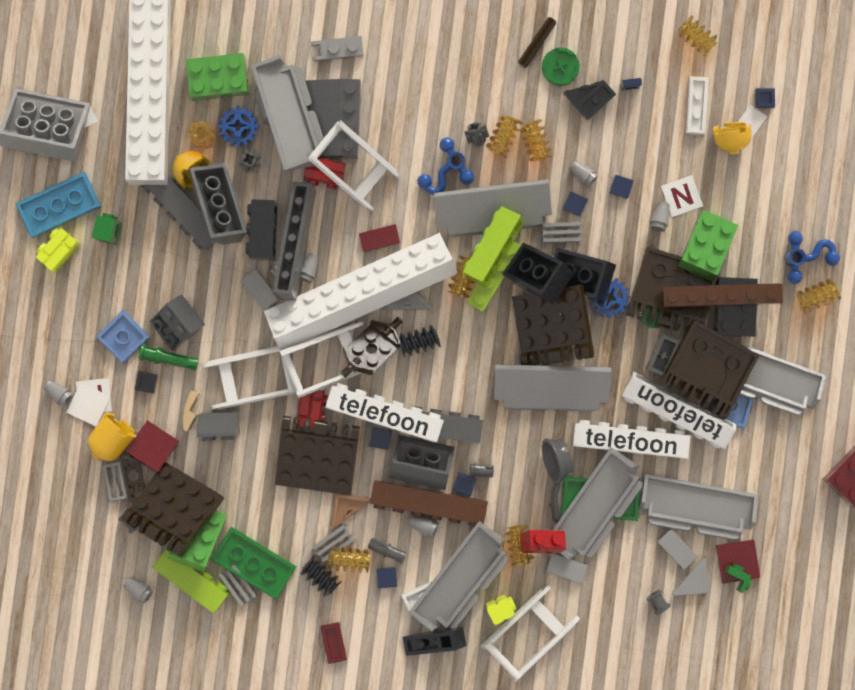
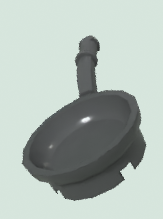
(558, 465)

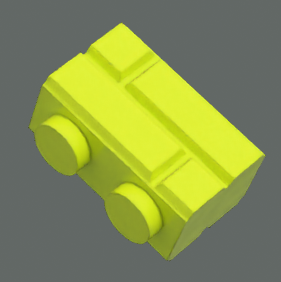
(57, 250)
(501, 608)

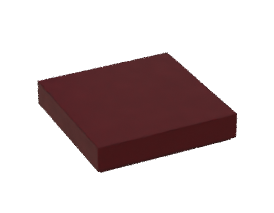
(152, 446)
(741, 553)

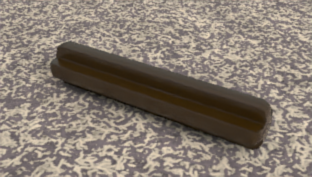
(537, 42)

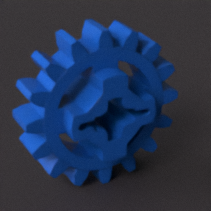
(229, 126)
(617, 300)

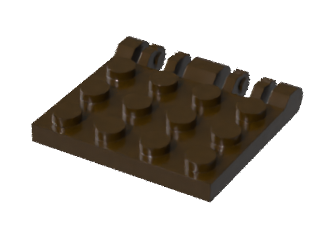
(659, 271)
(553, 327)
(711, 366)
(315, 458)
(173, 507)

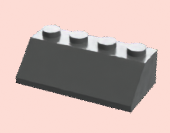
(218, 203)

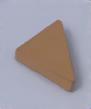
(346, 506)

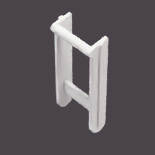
(372, 177)
(345, 340)
(229, 384)
(547, 617)

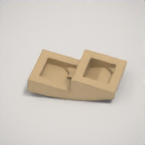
(189, 416)

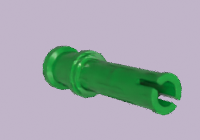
(160, 356)

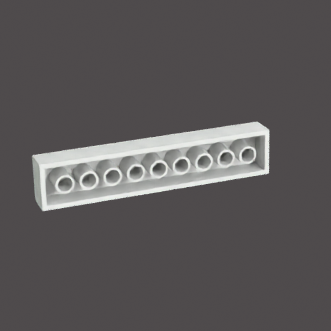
(148, 92)
(360, 292)

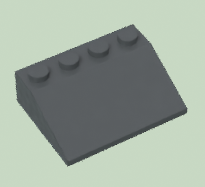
(333, 102)

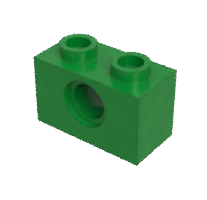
(106, 229)

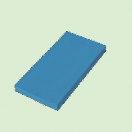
(58, 205)

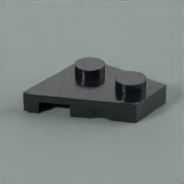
(590, 98)

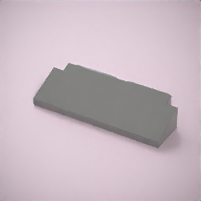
(286, 106)
(472, 209)
(783, 384)
(552, 387)
(601, 499)
(700, 506)
(455, 586)

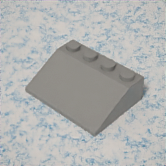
(44, 124)

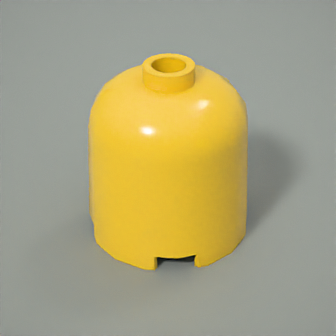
(110, 438)

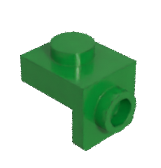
(737, 571)

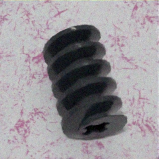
(419, 340)
(320, 576)

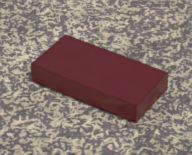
(379, 238)
(333, 642)

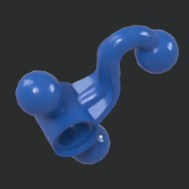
(466, 176)
(795, 239)

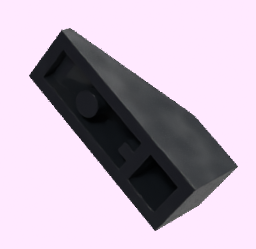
(434, 642)

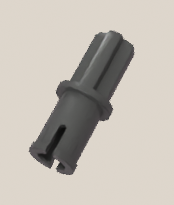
(386, 550)

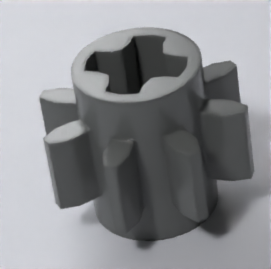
(476, 134)
(254, 162)

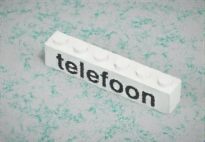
(678, 410)
(383, 413)
(631, 440)

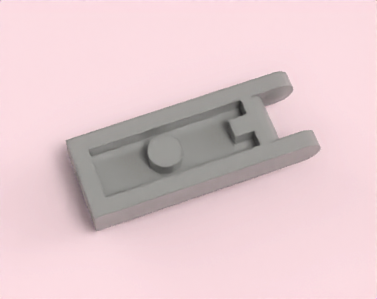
(338, 48)

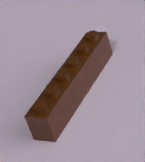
(723, 295)
(429, 502)

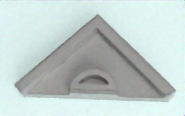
(410, 302)
(696, 581)

